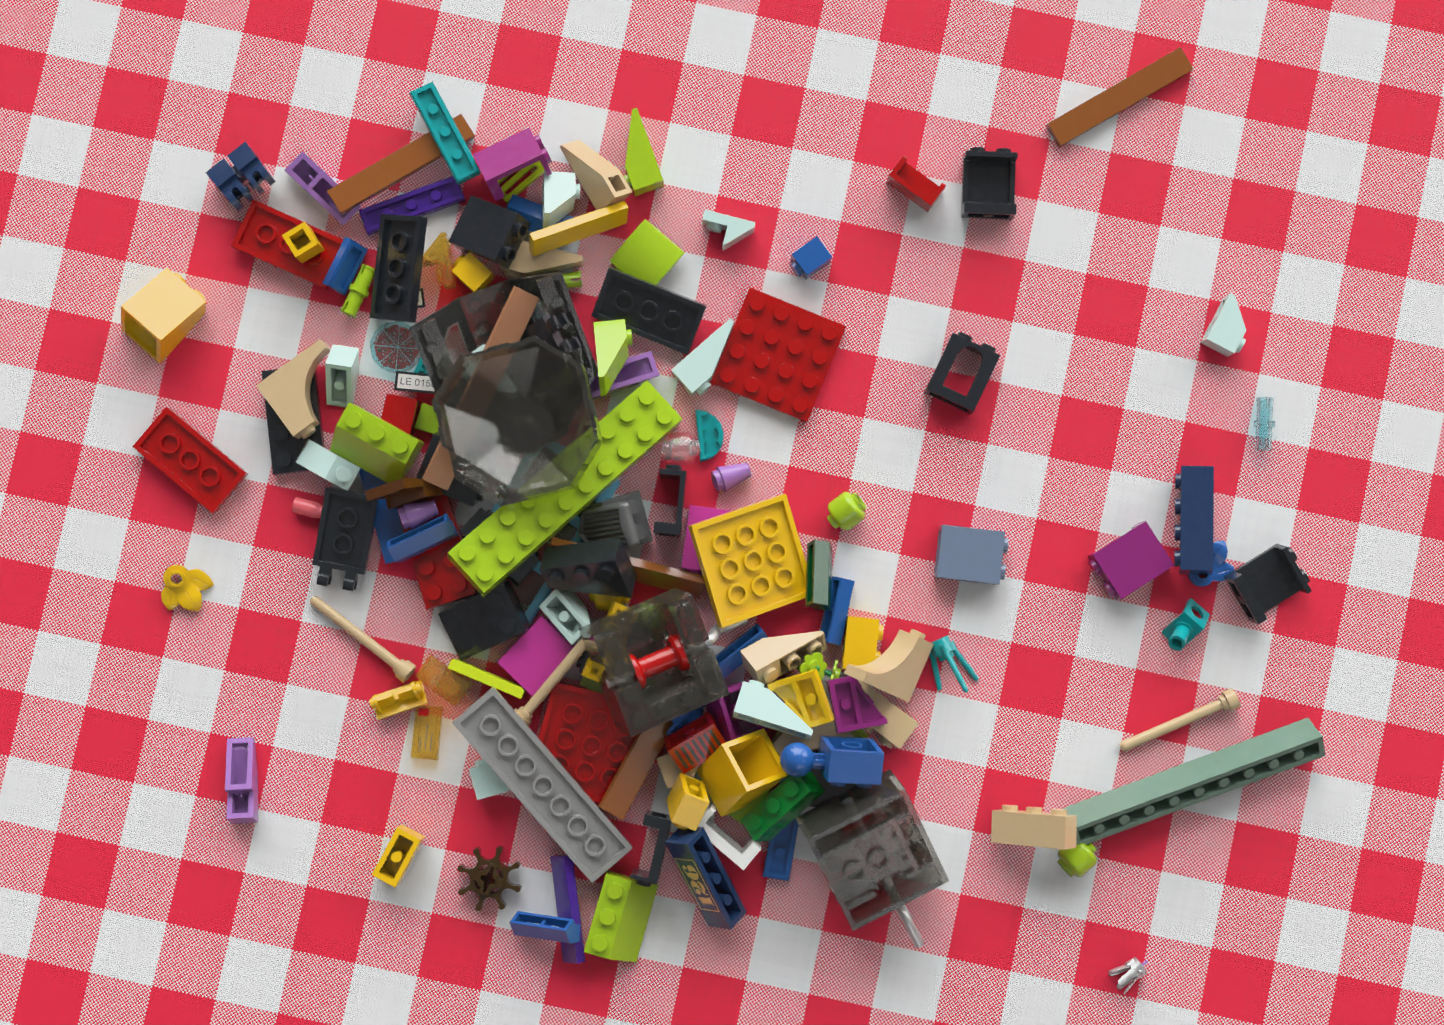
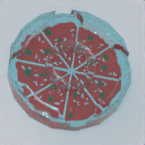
(394, 347)

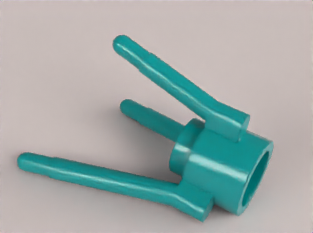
(943, 650)

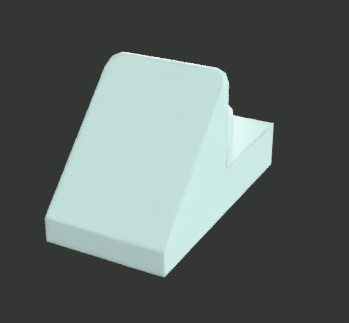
(735, 227)

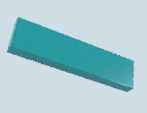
(445, 133)

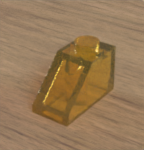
(444, 681)

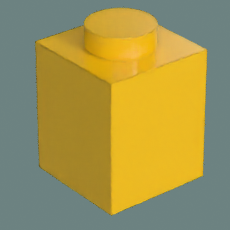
(303, 242)
(472, 272)

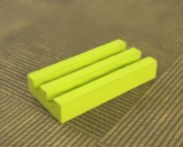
(528, 181)

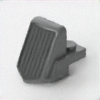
(616, 518)

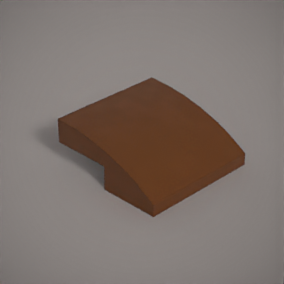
(404, 492)

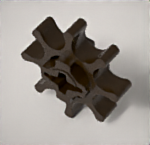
(477, 873)

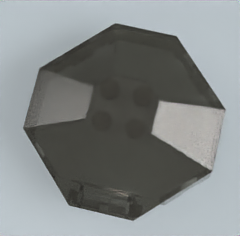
(518, 421)

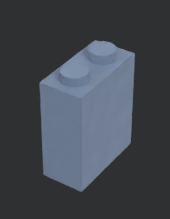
(970, 555)

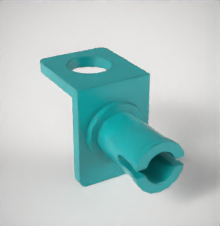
(1186, 626)

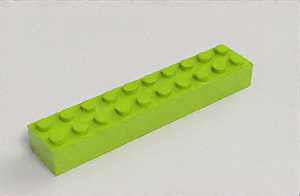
(523, 527)

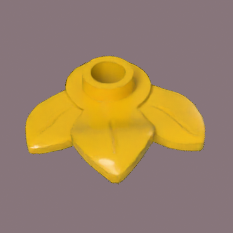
(186, 591)

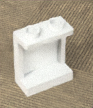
(740, 855)

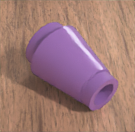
(729, 476)
(417, 513)

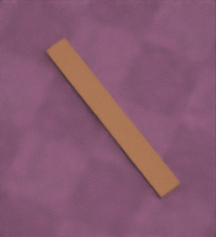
(506, 330)

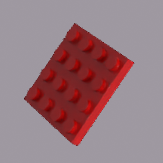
(778, 355)
(584, 737)

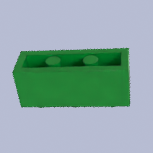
(781, 806)

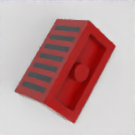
(694, 742)

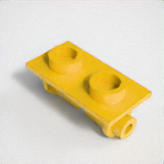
(398, 700)

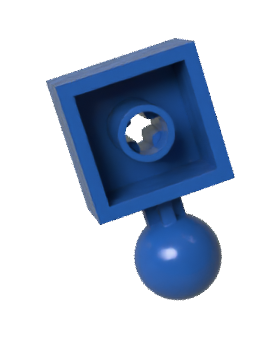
(839, 760)

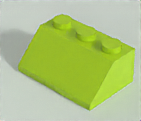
(374, 444)
(620, 918)

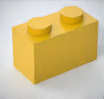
(861, 641)
(687, 802)
(398, 855)

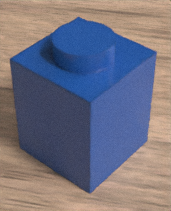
(810, 258)

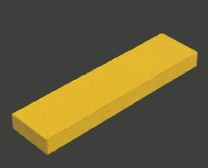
(578, 228)

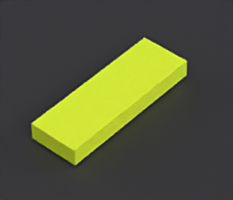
(487, 678)

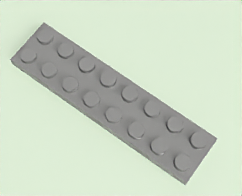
(542, 784)

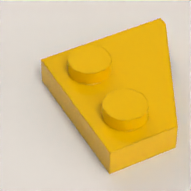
(805, 697)

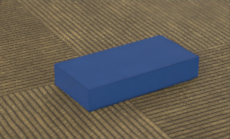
(345, 266)

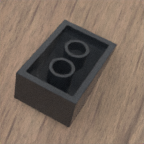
(484, 621)

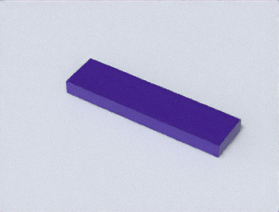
(414, 203)
(567, 904)

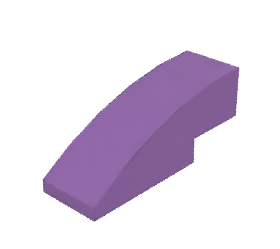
(316, 183)
(634, 371)
(241, 781)

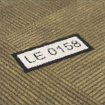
(413, 382)

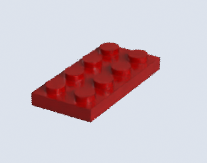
(263, 239)
(190, 460)
(436, 574)

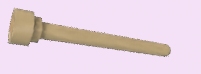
(401, 668)
(1227, 700)
(526, 711)

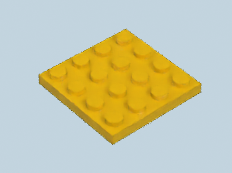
(750, 560)

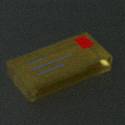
(427, 732)

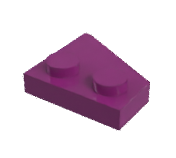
(852, 706)

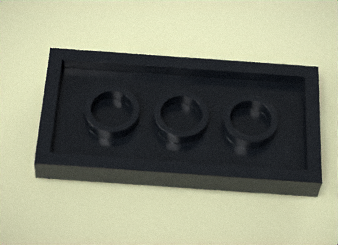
(398, 268)
(649, 310)
(285, 447)

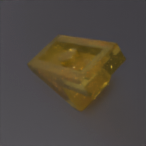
(440, 254)

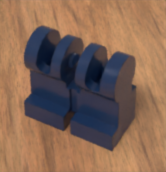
(231, 179)

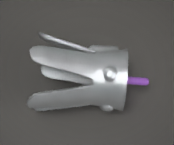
(1135, 972)

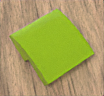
(647, 254)

